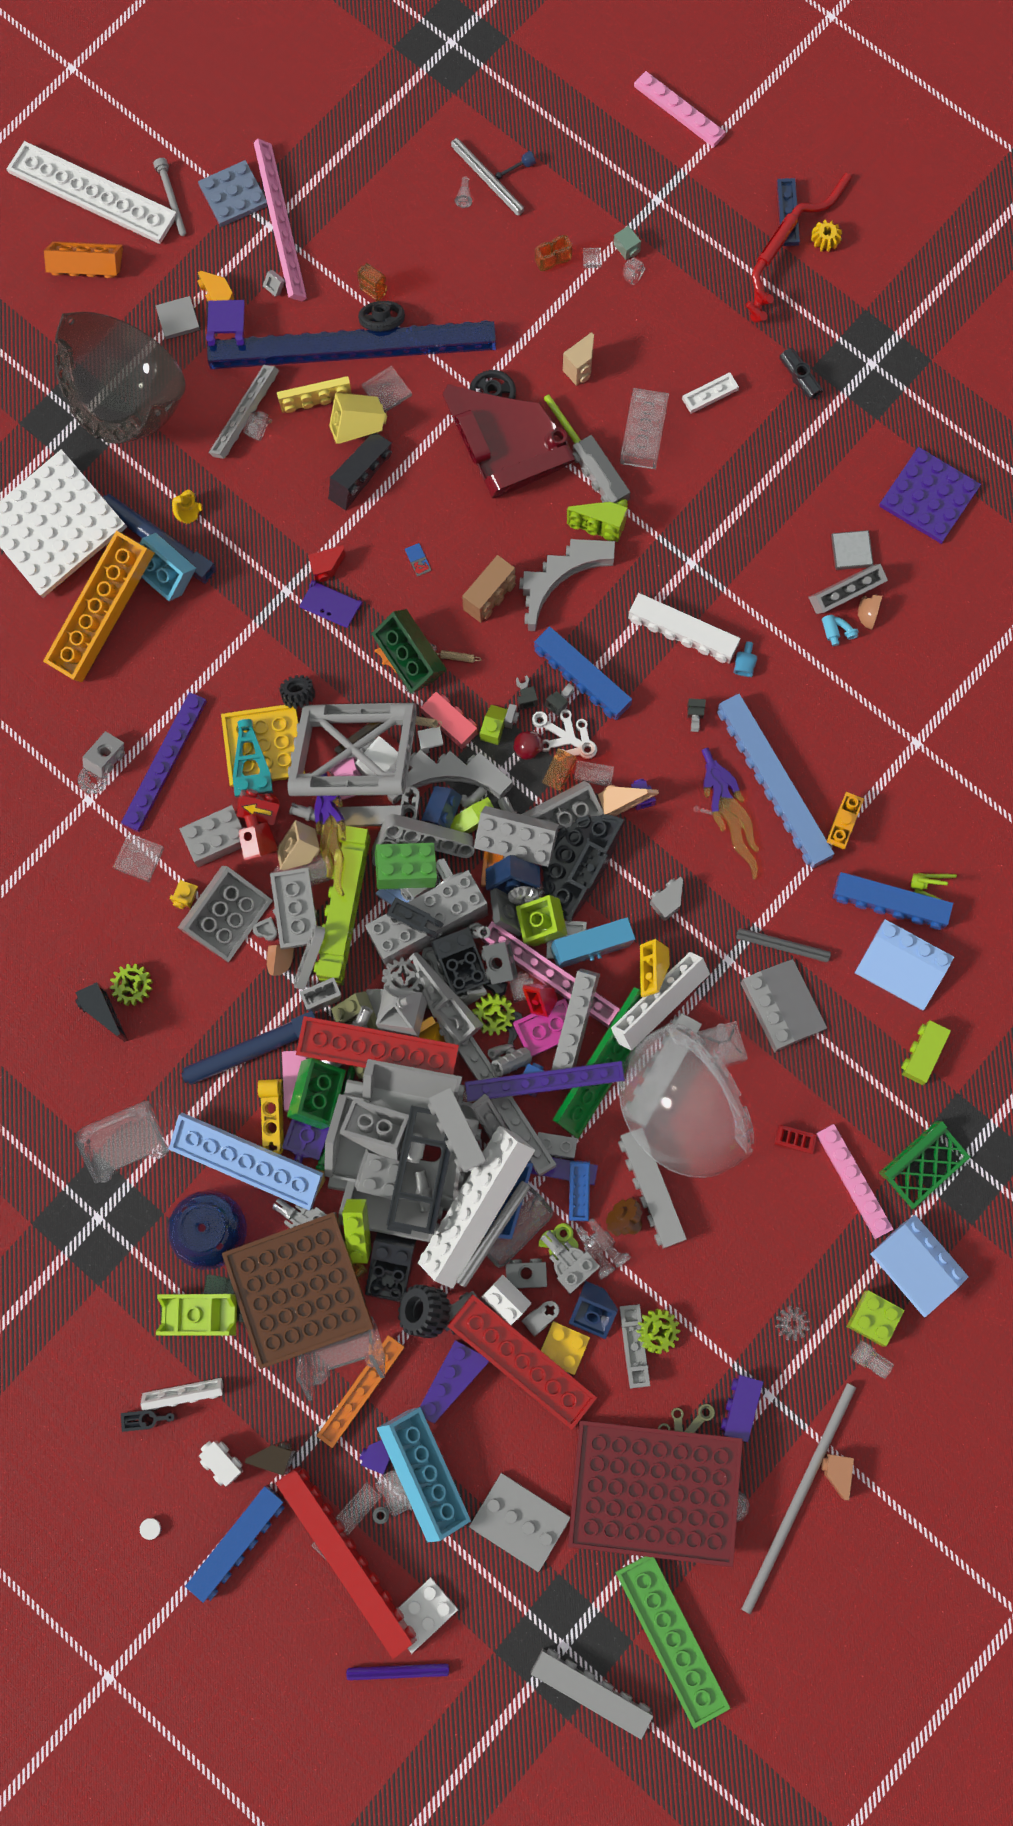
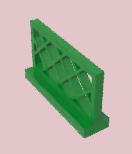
(917, 1149)

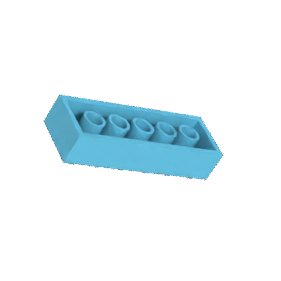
(423, 1475)

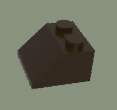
(274, 1458)

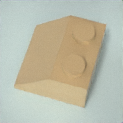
(578, 360)
(298, 846)

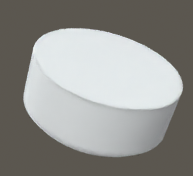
(150, 1528)

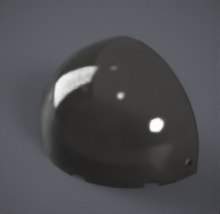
(115, 377)

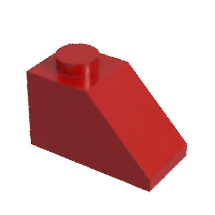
(326, 562)
(540, 998)

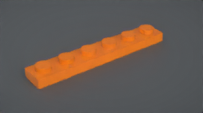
(357, 1395)

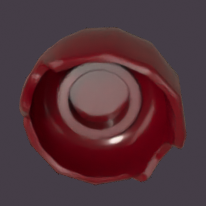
(528, 745)

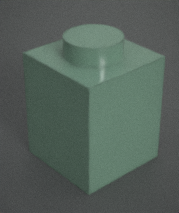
(627, 243)

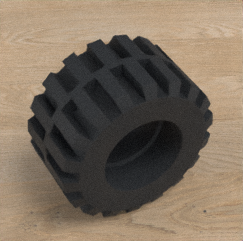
(424, 1311)

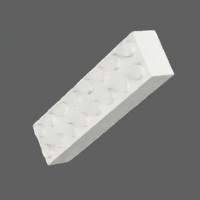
(475, 1207)

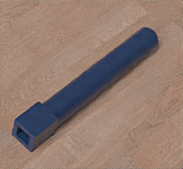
(144, 528)
(244, 1051)

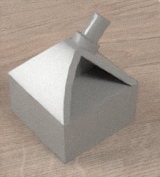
(401, 1012)

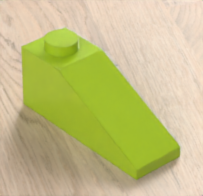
(468, 819)

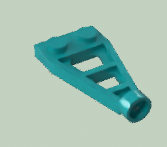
(259, 782)

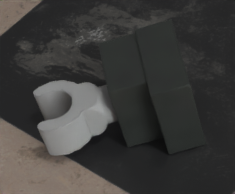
(527, 695)
(557, 701)
(695, 710)

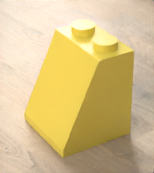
(356, 416)

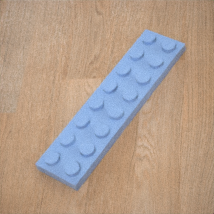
(245, 1161)

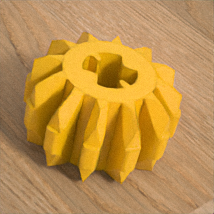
(826, 235)

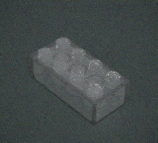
(644, 428)

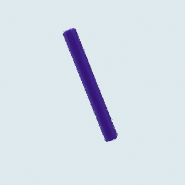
(392, 1672)

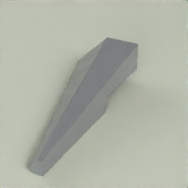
(453, 1016)

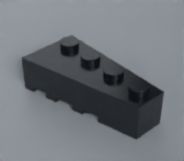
(358, 470)

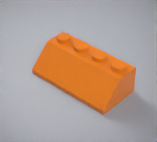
(83, 259)

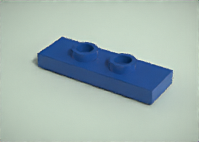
(579, 1190)

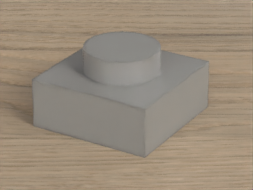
(273, 283)
(511, 716)

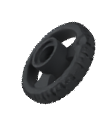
(381, 318)
(493, 385)

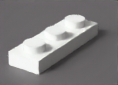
(710, 393)

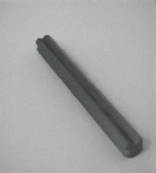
(783, 945)

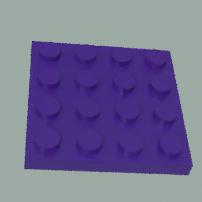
(929, 495)

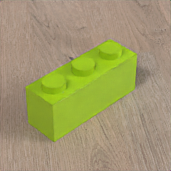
(925, 1052)
(357, 1230)

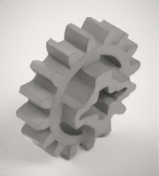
(394, 978)

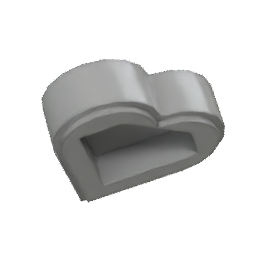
(266, 929)

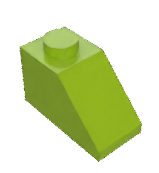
(493, 725)

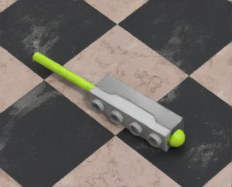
(594, 463)

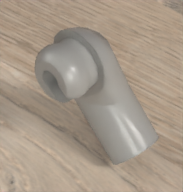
(475, 797)

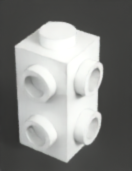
(216, 1458)

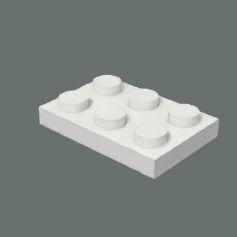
(427, 1611)

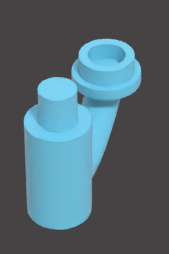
(830, 625)

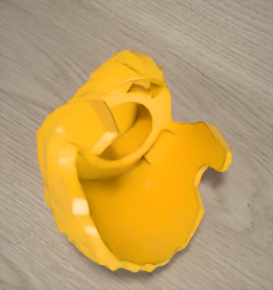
(185, 507)

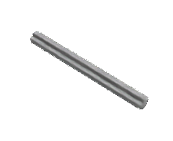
(487, 176)
(493, 1233)

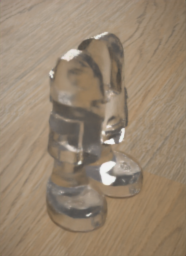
(600, 1242)

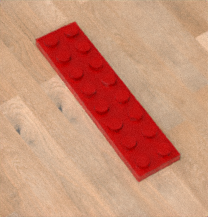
(357, 1044)
(522, 1361)

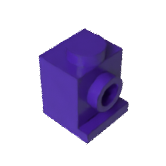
(641, 784)

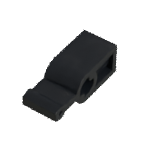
(141, 1416)

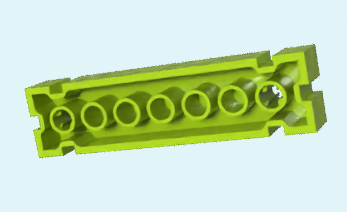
(343, 909)

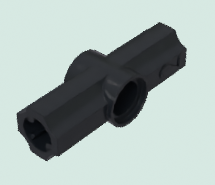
(796, 365)

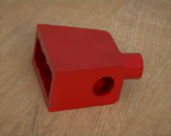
(256, 838)

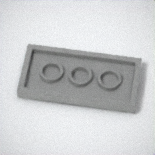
(293, 907)

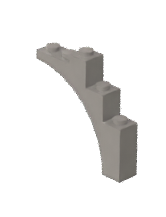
(579, 556)
(477, 772)

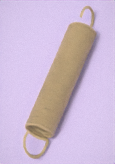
(457, 656)
(427, 722)

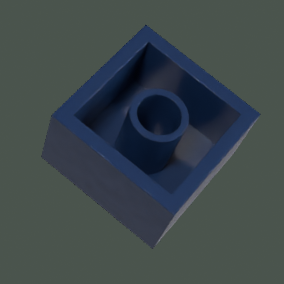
(512, 873)

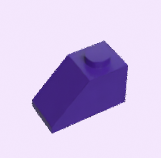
(375, 1457)

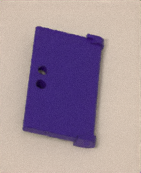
(332, 602)

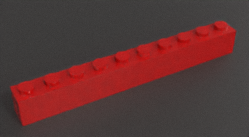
(346, 1561)

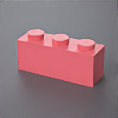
(453, 722)

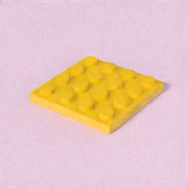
(275, 732)

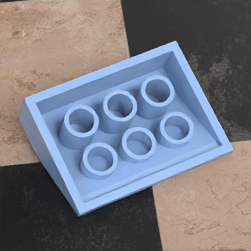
(904, 964)
(919, 1265)

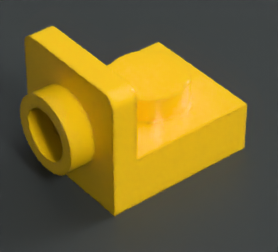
(184, 895)

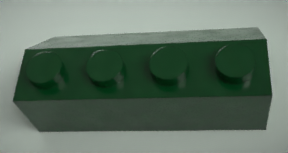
(408, 650)

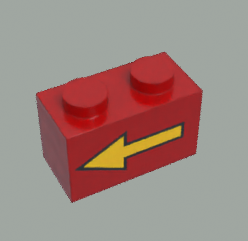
(263, 806)

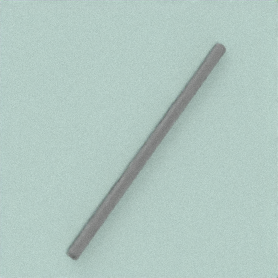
(798, 1499)

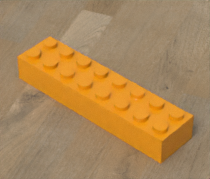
(99, 606)

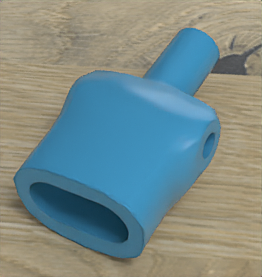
(745, 661)

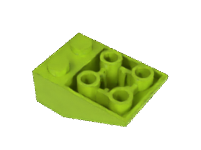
(598, 519)

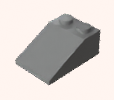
(375, 1128)

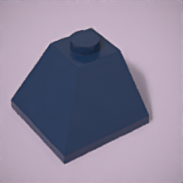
(594, 1311)

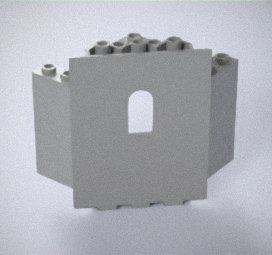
(395, 1089)

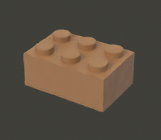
(489, 589)

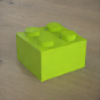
(541, 920)
(875, 1318)

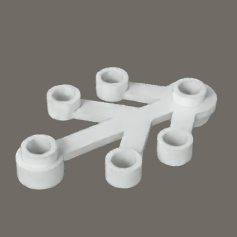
(567, 737)

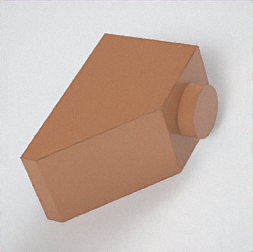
(839, 1473)

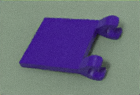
(225, 317)

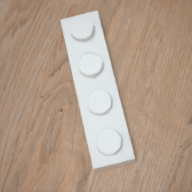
(182, 1394)

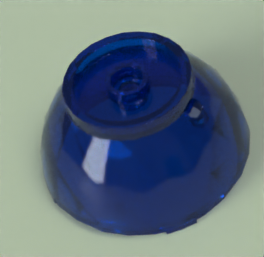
(223, 1225)

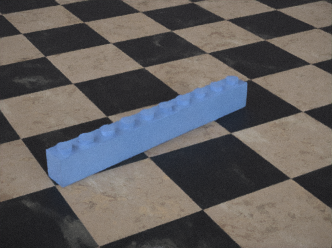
(775, 781)

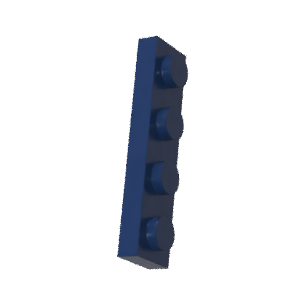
(786, 203)

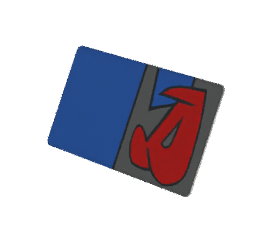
(418, 559)

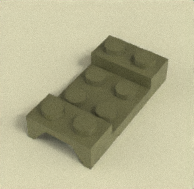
(348, 1011)

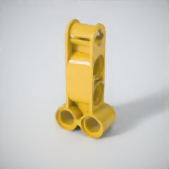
(269, 1092)

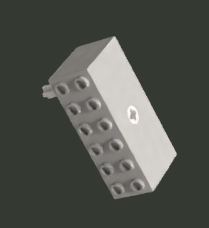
(452, 902)

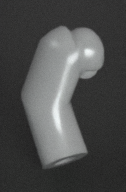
(499, 1050)

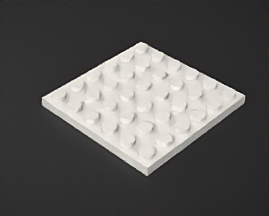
(54, 523)

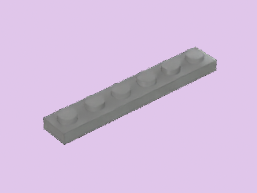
(240, 416)

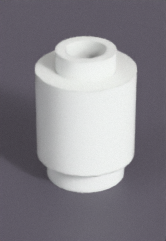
(416, 1150)

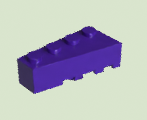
(454, 1376)

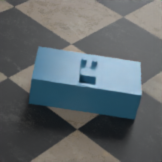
(592, 943)

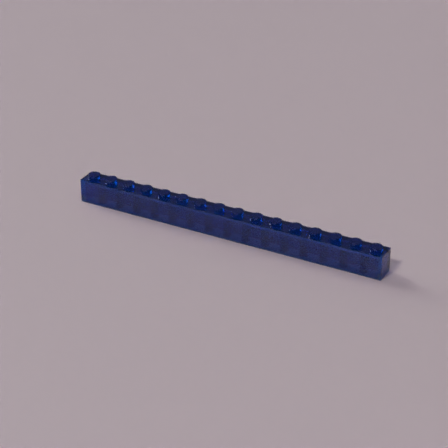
(352, 345)

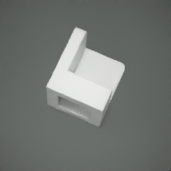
(430, 738)

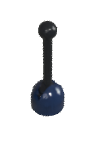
(527, 160)

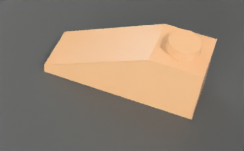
(619, 799)

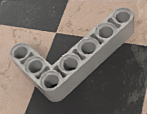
(409, 830)

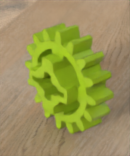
(137, 980)
(501, 1016)
(650, 1328)

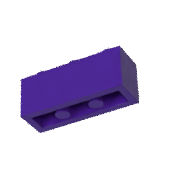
(741, 1407)

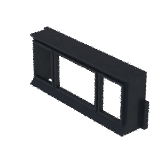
(435, 1200)

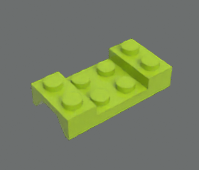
(198, 1315)

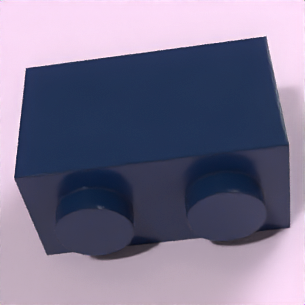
(442, 806)

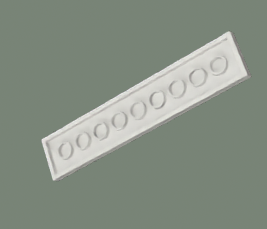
(92, 192)

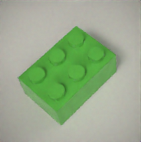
(405, 866)

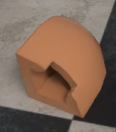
(868, 610)
(278, 960)

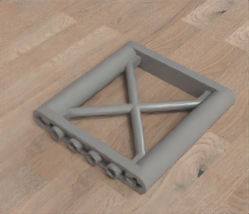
(322, 715)

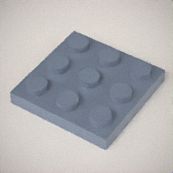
(233, 193)

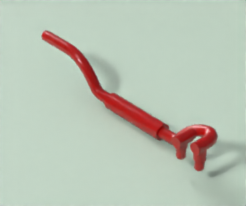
(769, 252)

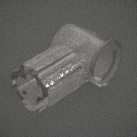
(868, 1357)

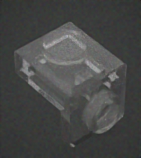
(256, 425)

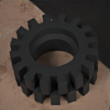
(297, 691)

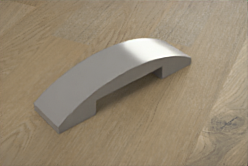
(634, 1352)

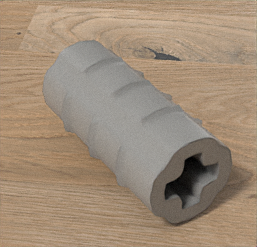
(511, 1061)

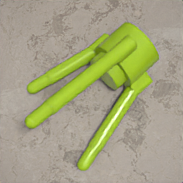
(920, 882)

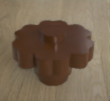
(625, 1218)

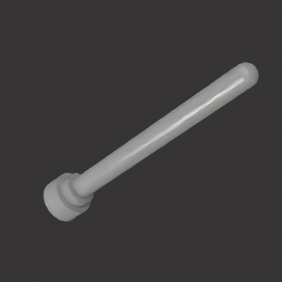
(161, 166)

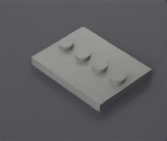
(519, 1522)

